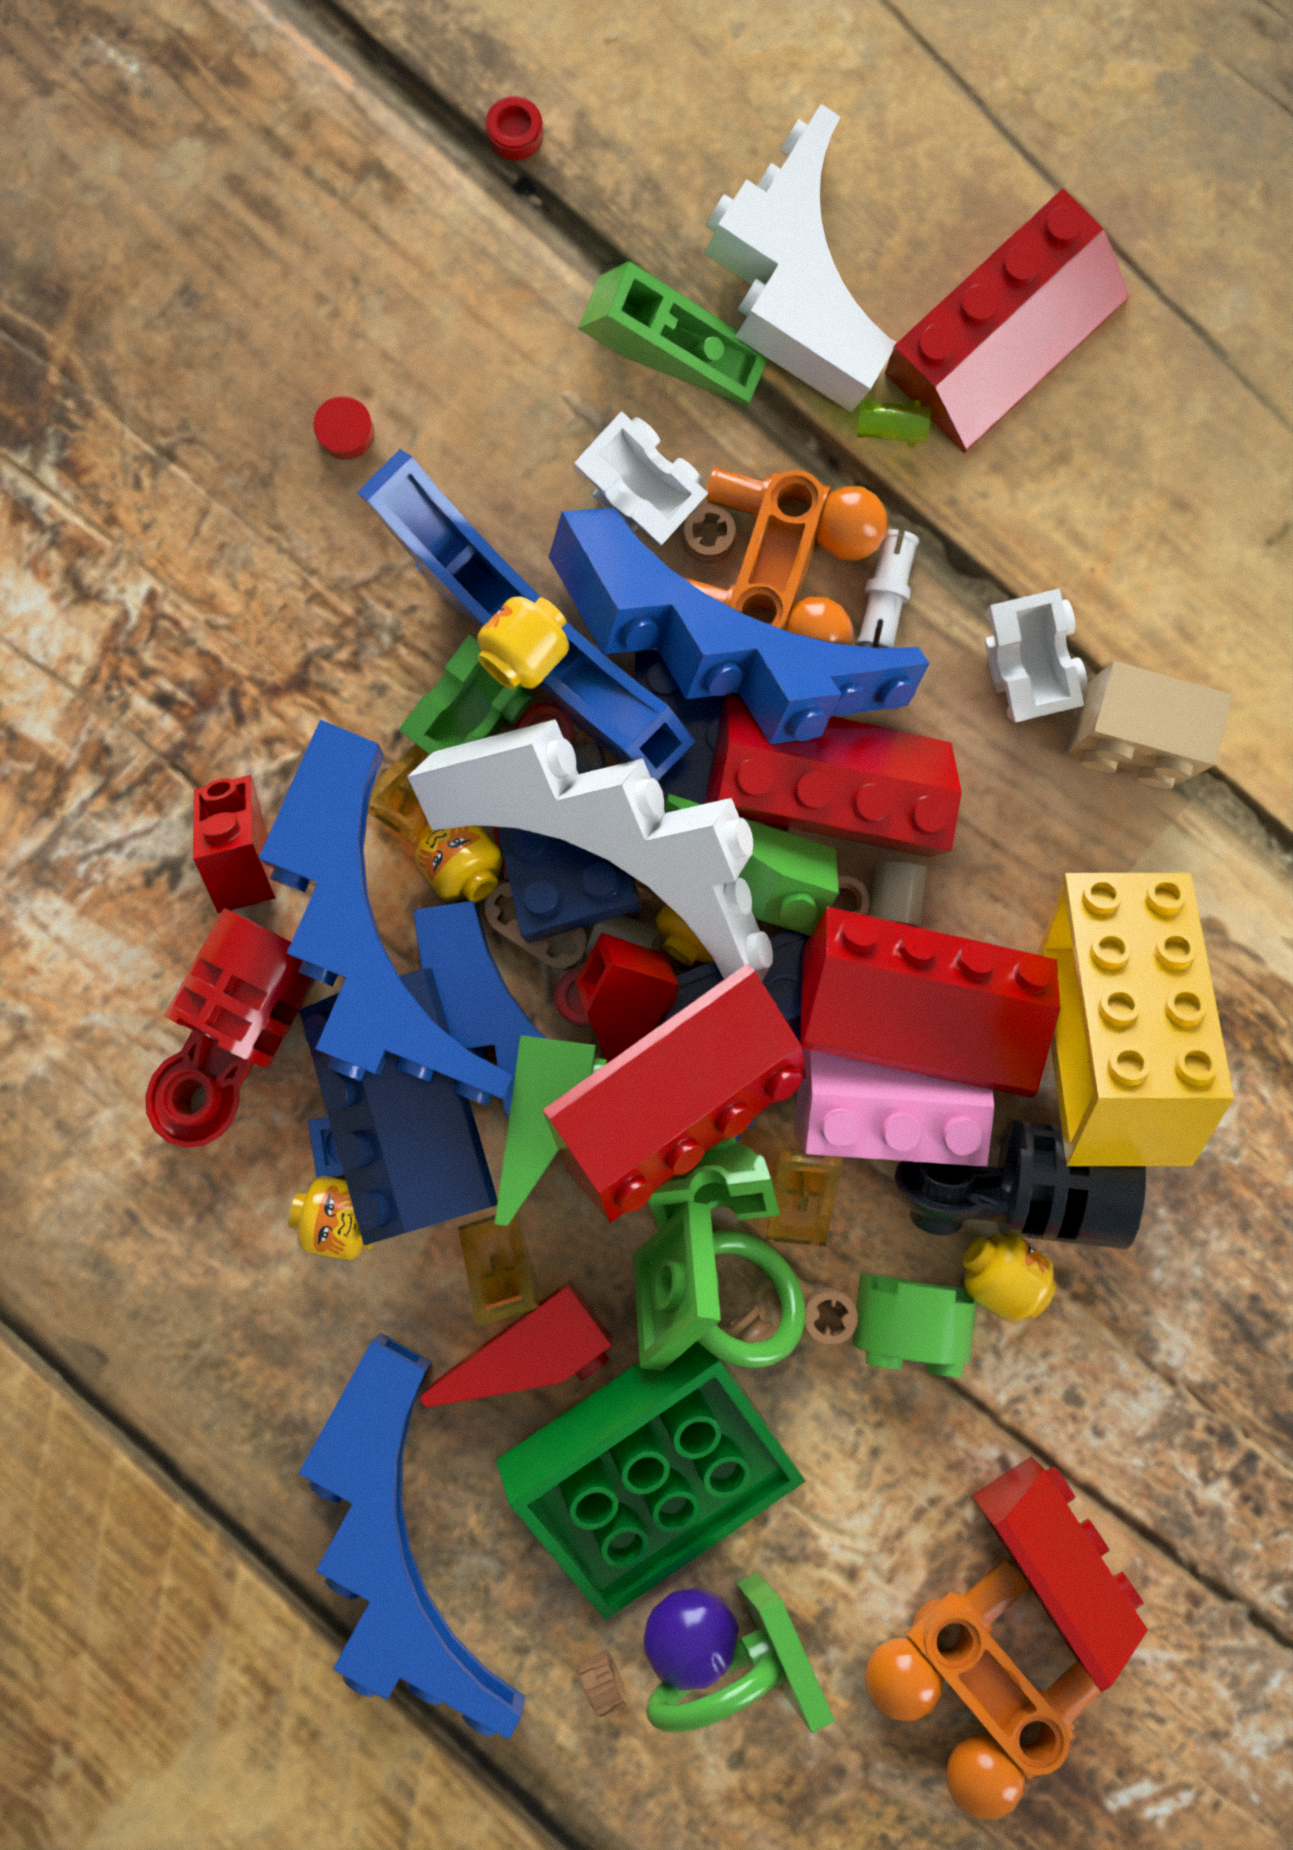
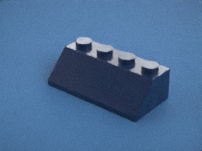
(401, 1139)

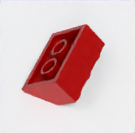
(1065, 1567)

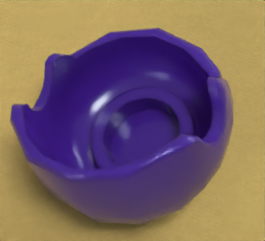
(691, 1638)

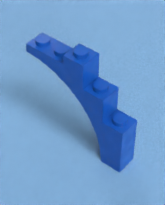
(479, 582)
(712, 649)
(322, 843)
(471, 987)
(372, 1555)

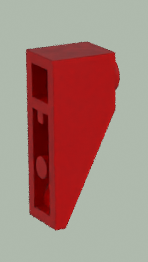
(529, 1353)

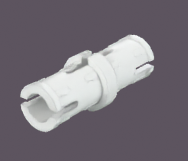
(888, 590)

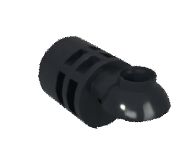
(1028, 1192)

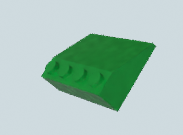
(647, 1476)

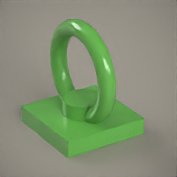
(680, 1293)
(775, 1662)

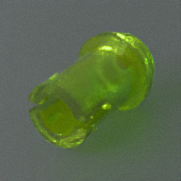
(894, 421)

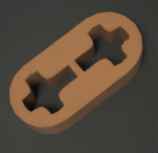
(538, 949)

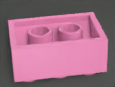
(890, 1114)

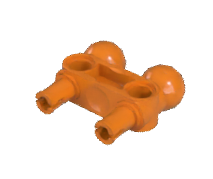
(845, 523)
(907, 1680)

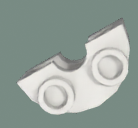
(639, 479)
(1032, 657)

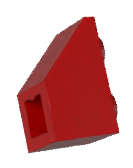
(228, 843)
(625, 992)

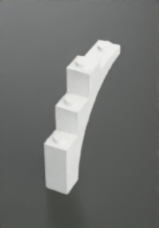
(615, 812)

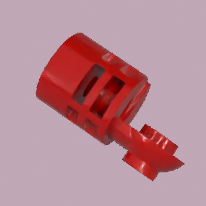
(239, 1011)

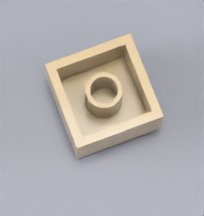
(1148, 725)

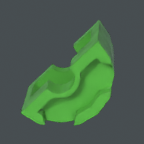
(464, 704)
(724, 1177)
(914, 1324)

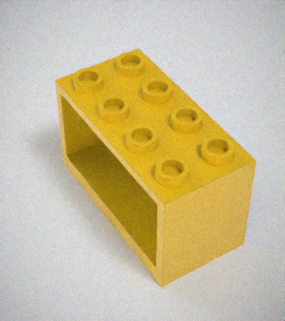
(1137, 1021)

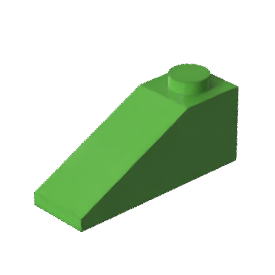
(670, 334)
(786, 875)
(542, 1075)

